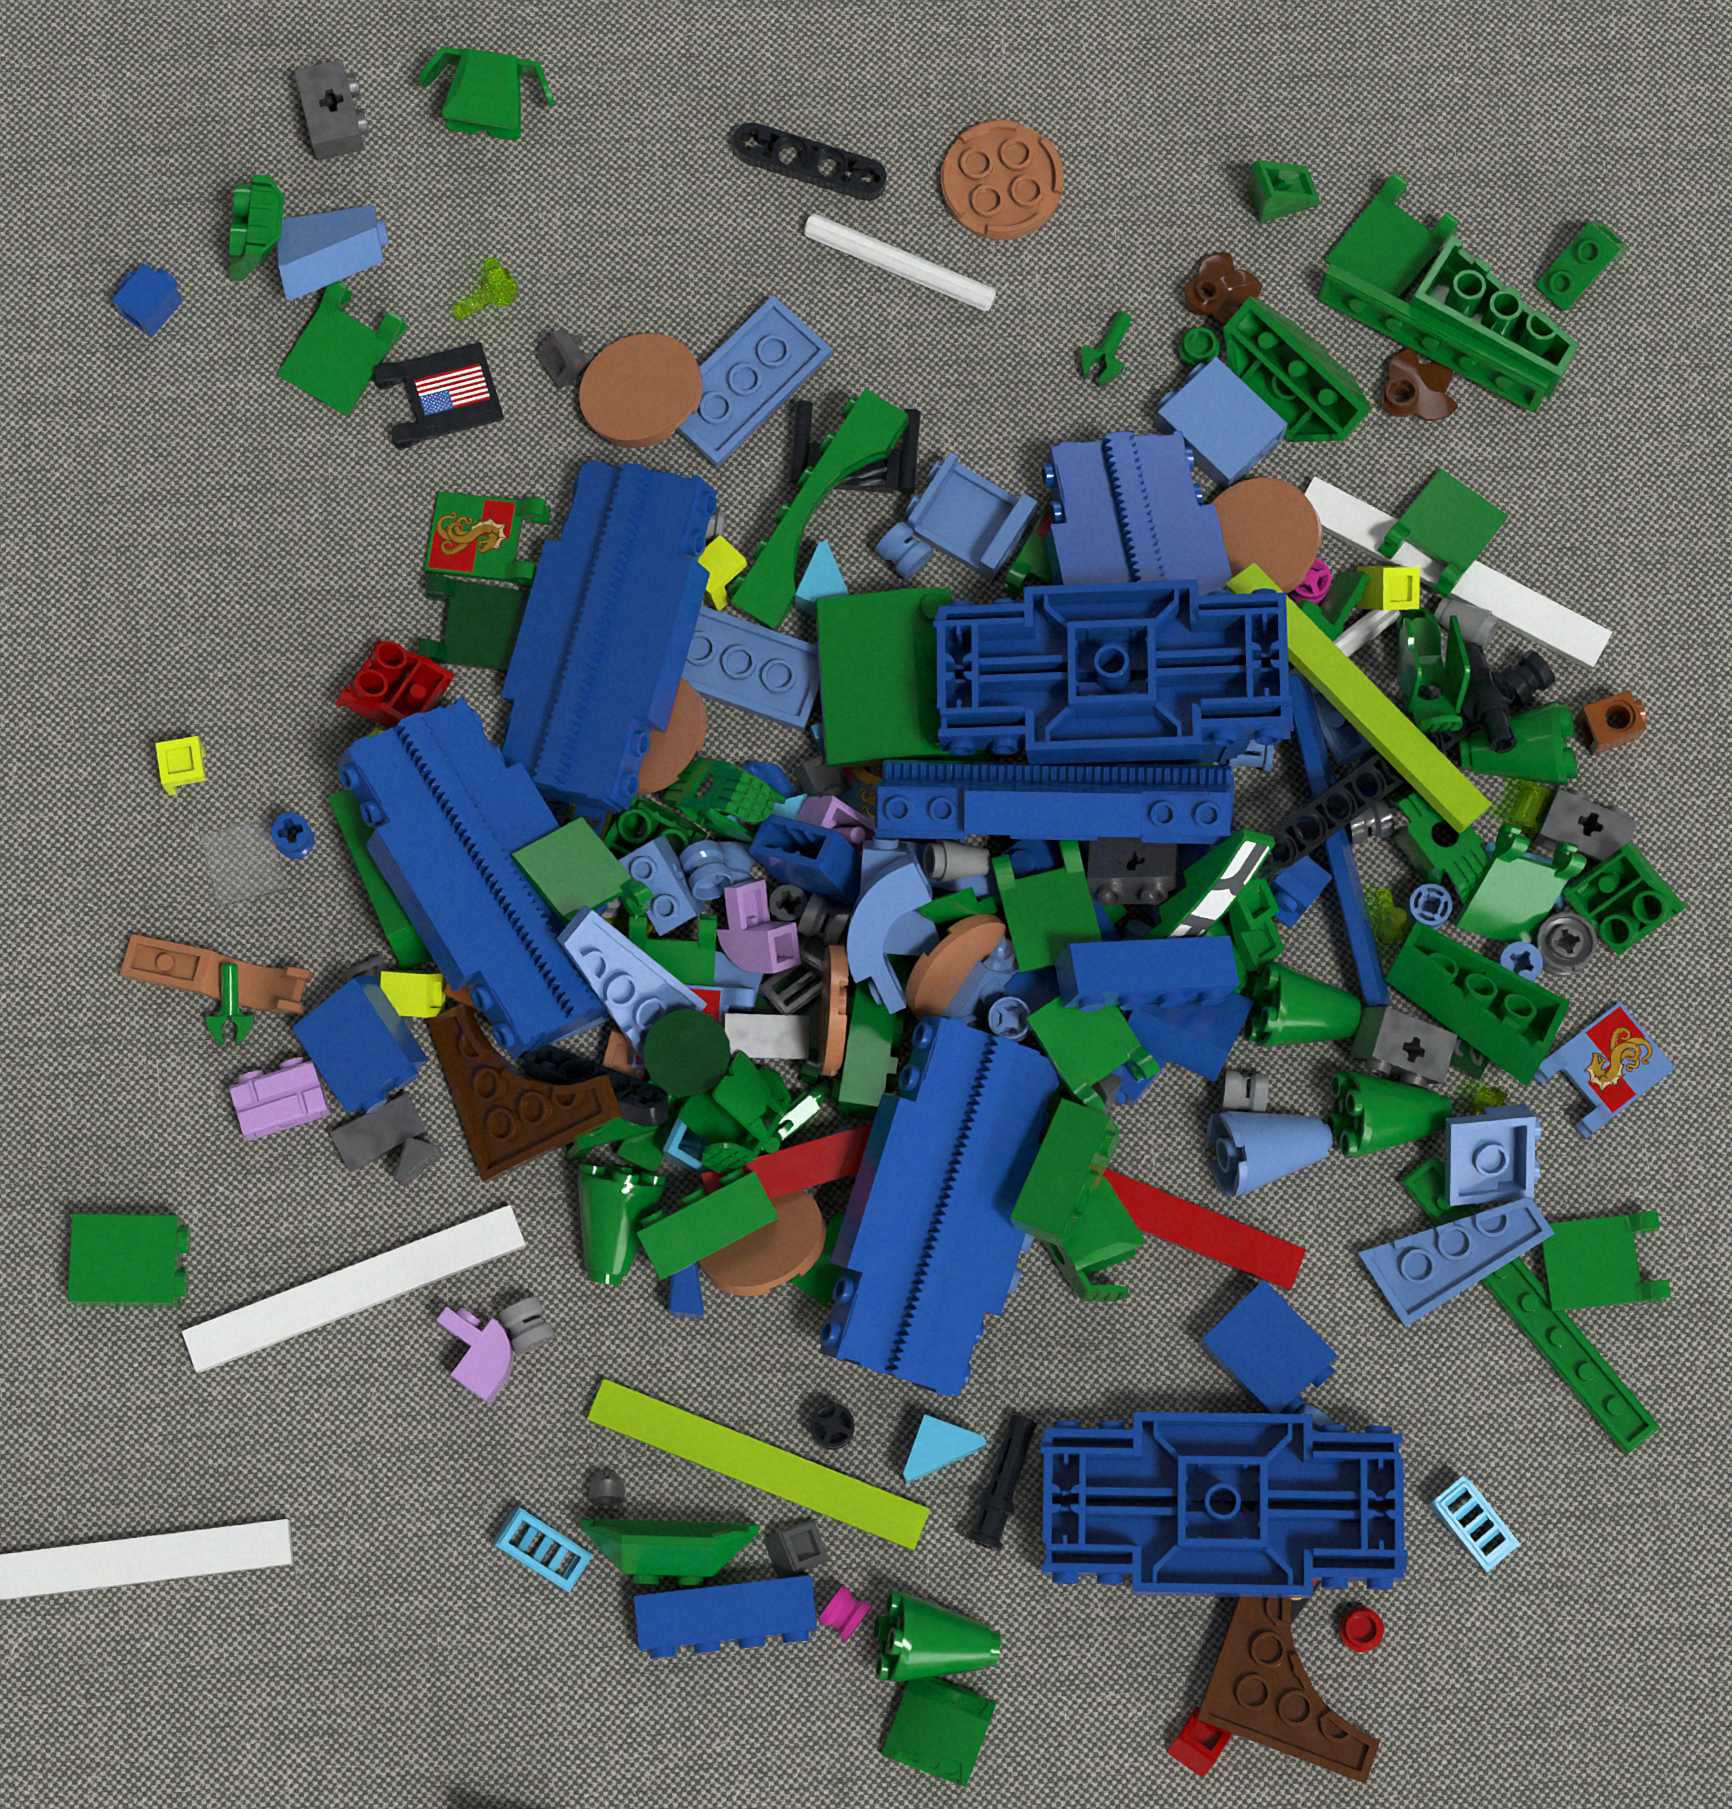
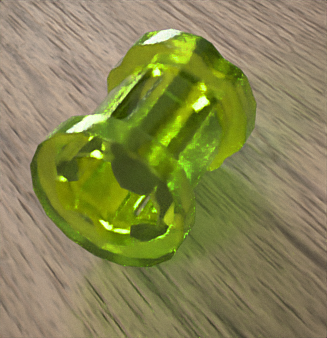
(1528, 806)

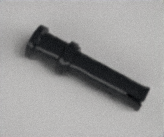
(996, 1502)

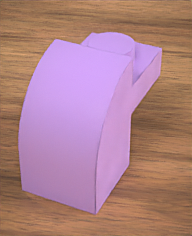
(750, 937)
(490, 1354)

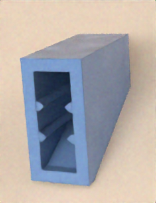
(328, 248)
(911, 932)

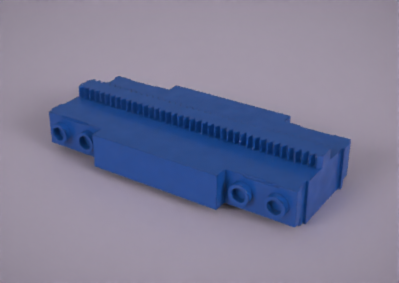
(1134, 515)
(607, 633)
(1113, 672)
(1055, 801)
(445, 845)
(933, 1206)
(1171, 1513)

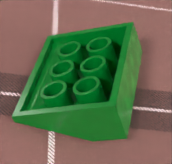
(880, 676)

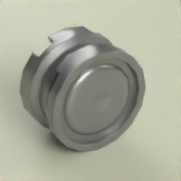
(1565, 944)

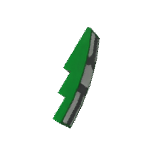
(1212, 886)

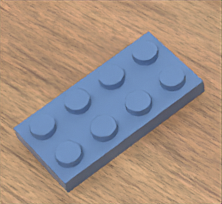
(752, 379)
(753, 668)

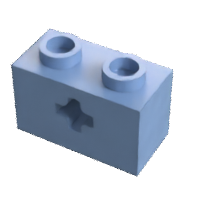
(662, 873)

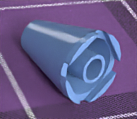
(1263, 1148)

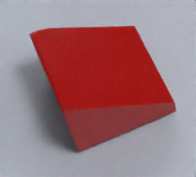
(1198, 1744)

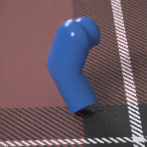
(772, 775)

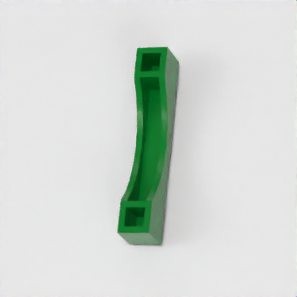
(865, 437)

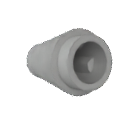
(1475, 622)
(953, 860)

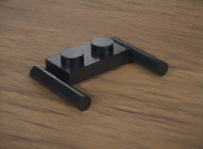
(883, 476)

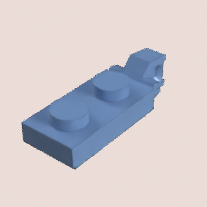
(984, 985)

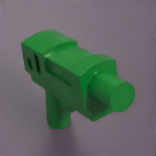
(798, 1113)

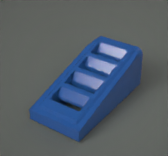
(685, 1294)

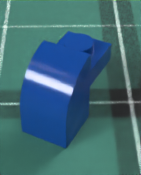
(1297, 889)

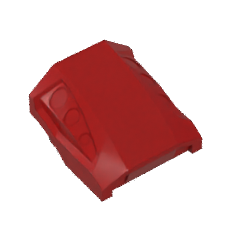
(395, 685)

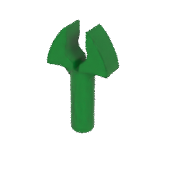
(1107, 351)
(229, 1007)

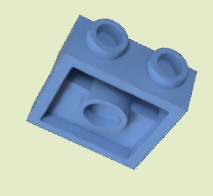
(1491, 1155)

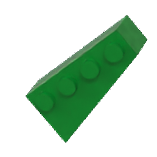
(1479, 304)
(394, 920)
(1479, 1000)
(871, 1048)

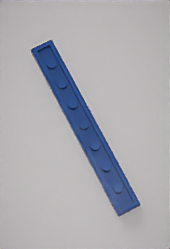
(1339, 849)

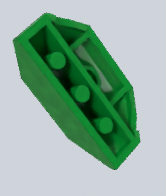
(1293, 375)
(669, 1547)

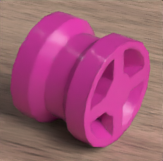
(1317, 579)
(844, 1613)

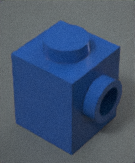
(147, 298)

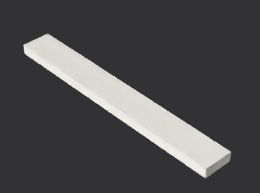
(1480, 586)
(353, 1289)
(145, 1559)

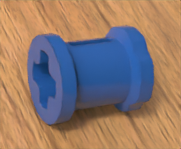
(280, 834)

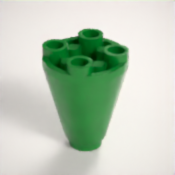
(1539, 752)
(1298, 1009)
(1382, 1113)
(611, 1215)
(930, 1640)

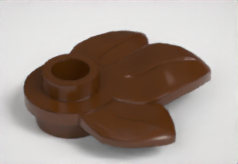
(1225, 286)
(1421, 385)

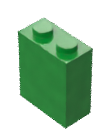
(128, 1260)

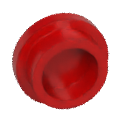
(1361, 1629)

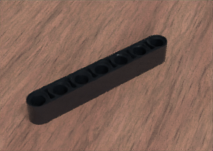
(1344, 802)

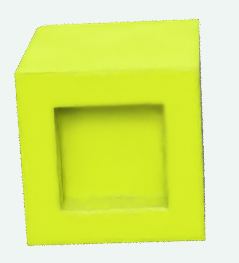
(723, 564)
(1390, 588)
(180, 762)
(415, 992)

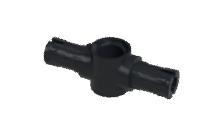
(1488, 701)

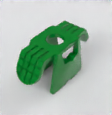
(484, 90)
(1422, 664)
(731, 792)
(1461, 862)
(735, 1112)
(1103, 1241)

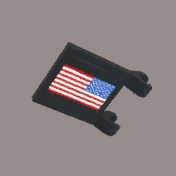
(447, 392)

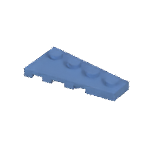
(624, 977)
(1446, 1260)

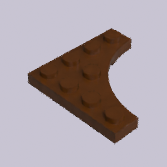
(507, 1111)
(1269, 1699)

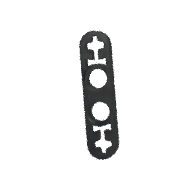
(812, 155)
(637, 1099)

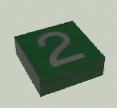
(1468, 1059)

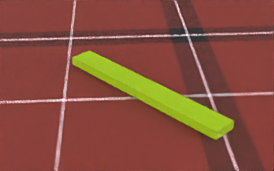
(1372, 712)
(758, 1464)

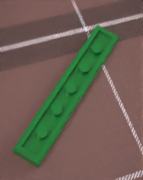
(1433, 338)

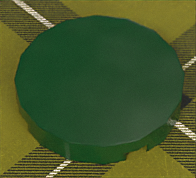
(687, 1052)

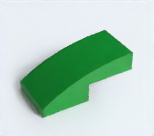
(957, 906)
(1253, 927)

